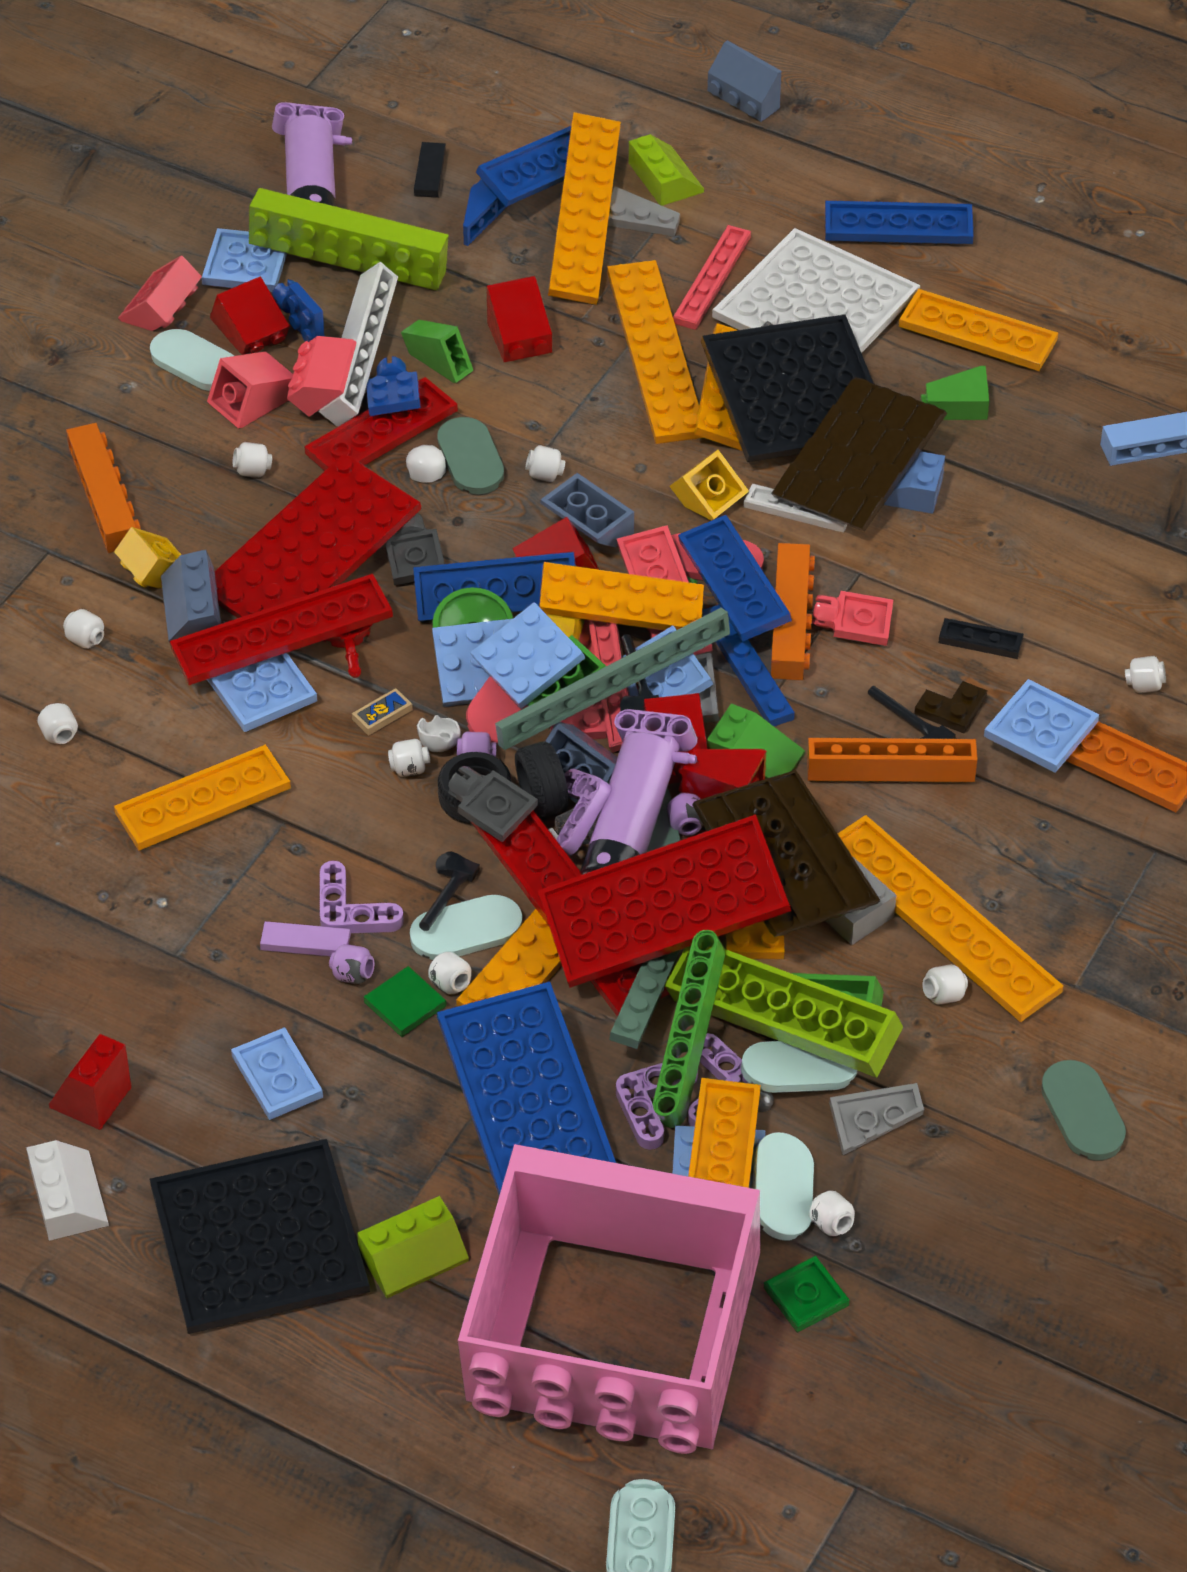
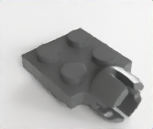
(411, 548)
(491, 801)

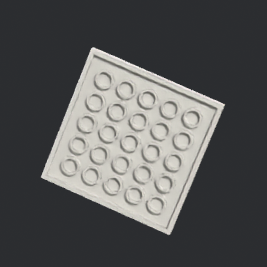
(813, 281)

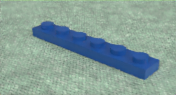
(754, 676)

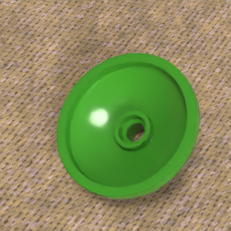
(470, 606)

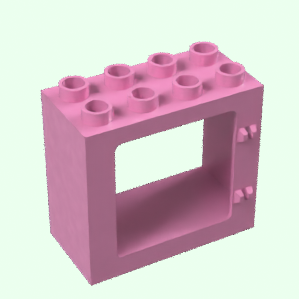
(624, 1212)

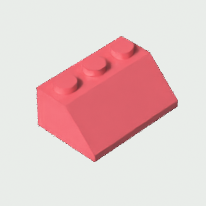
(162, 295)
(320, 372)

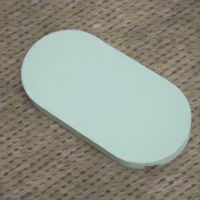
(187, 356)
(468, 927)
(791, 1069)
(785, 1180)
(641, 1528)

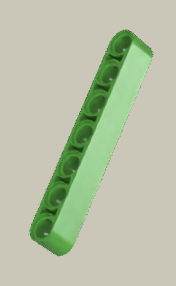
(691, 1040)

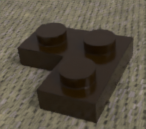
(955, 711)

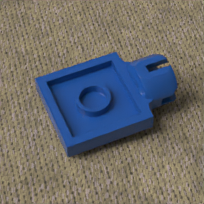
(303, 310)
(393, 388)

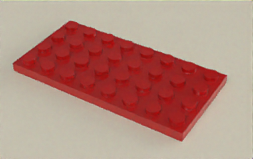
(315, 539)
(663, 900)

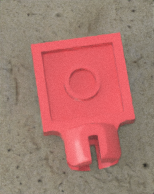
(855, 616)

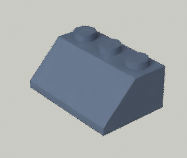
(745, 81)
(591, 510)
(190, 595)
(581, 752)

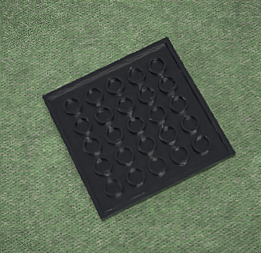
(783, 380)
(258, 1236)

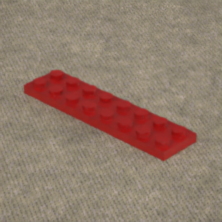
(281, 629)

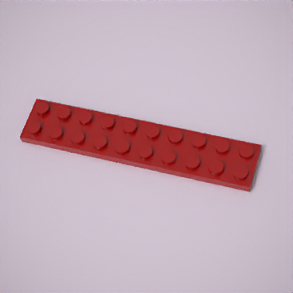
(538, 862)

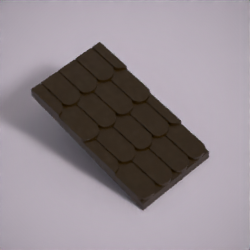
(859, 453)
(805, 848)

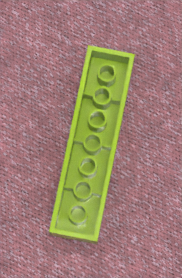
(347, 238)
(799, 1012)

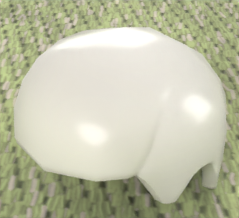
(426, 463)
(438, 734)

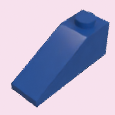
(481, 211)

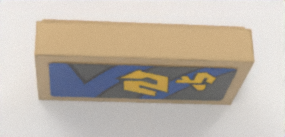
(382, 711)

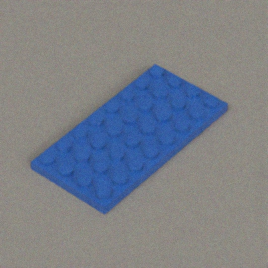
(522, 1078)

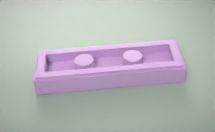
(303, 938)

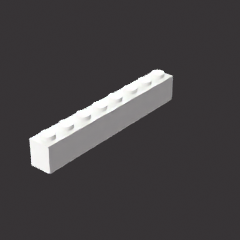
(364, 326)

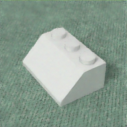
(66, 1189)

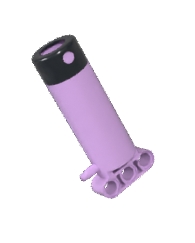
(309, 148)
(638, 784)

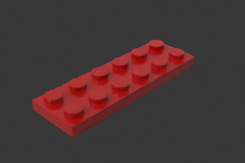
(372, 436)

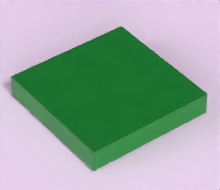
(404, 1001)
(806, 1294)

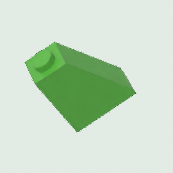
(438, 348)
(960, 395)

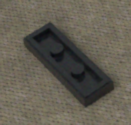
(429, 169)
(981, 638)

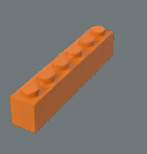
(101, 484)
(793, 587)
(891, 759)

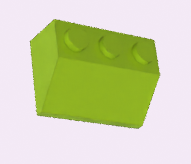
(662, 170)
(412, 1247)

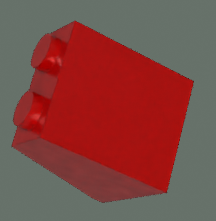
(249, 317)
(518, 319)
(558, 538)
(686, 705)
(722, 770)
(95, 1083)

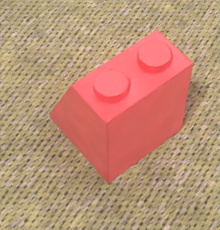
(248, 387)

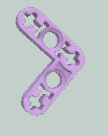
(591, 795)
(347, 912)
(722, 1054)
(643, 1092)

